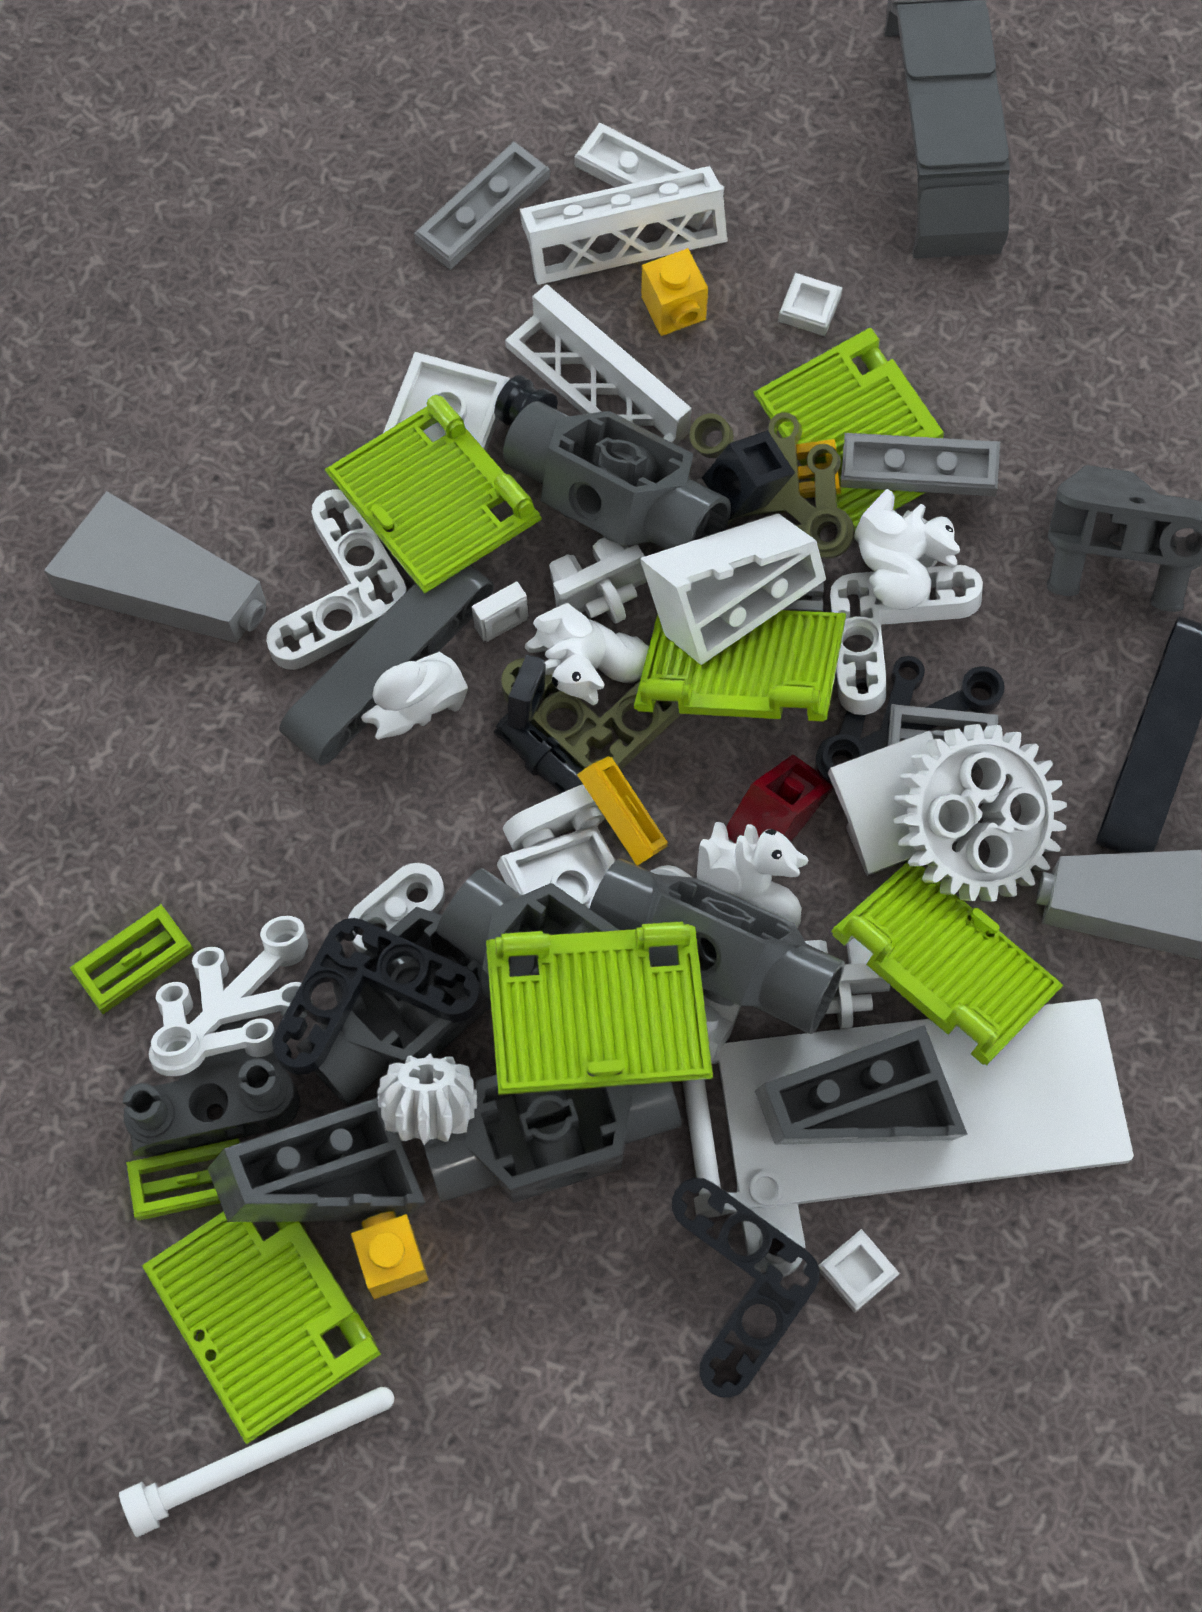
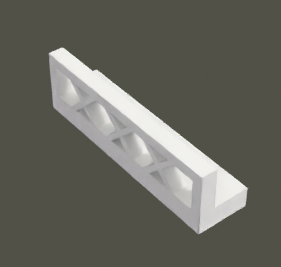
(621, 209)
(604, 359)

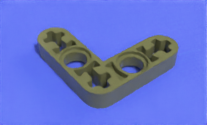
(589, 727)

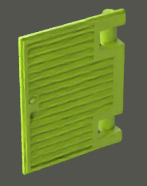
(836, 399)
(432, 495)
(774, 666)
(949, 960)
(598, 1010)
(259, 1318)

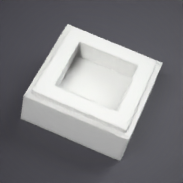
(810, 304)
(500, 612)
(858, 1270)

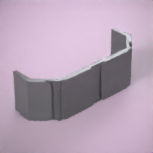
(954, 126)

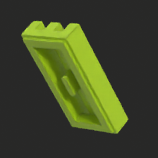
(141, 976)
(171, 1160)

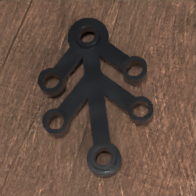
(849, 742)

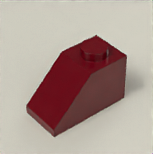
(781, 800)

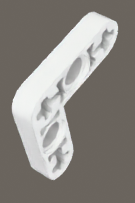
(356, 597)
(875, 613)

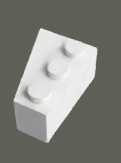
(730, 582)

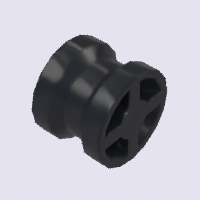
(517, 395)

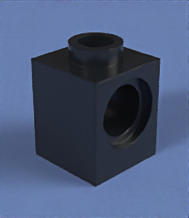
(749, 473)

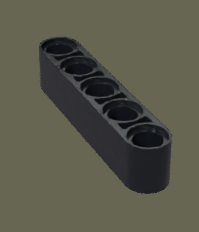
(1158, 746)

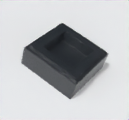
(526, 693)

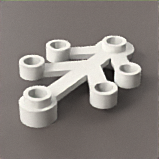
(183, 1046)

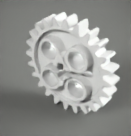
(948, 781)

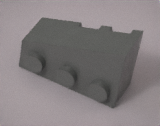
(867, 1095)
(318, 1171)

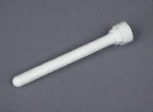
(151, 1503)

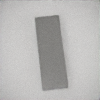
(482, 205)
(920, 464)

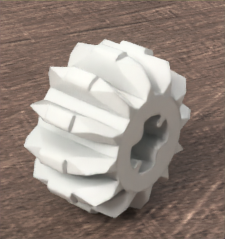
(427, 1098)

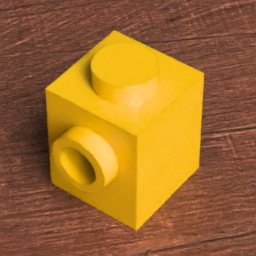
(674, 292)
(389, 1254)

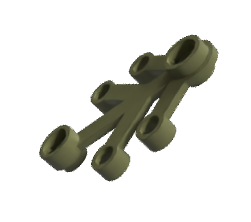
(789, 497)

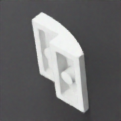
(867, 796)

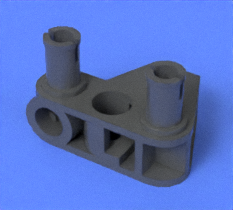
(1115, 506)
(175, 1115)

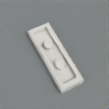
(625, 161)

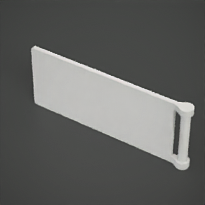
(1031, 1111)

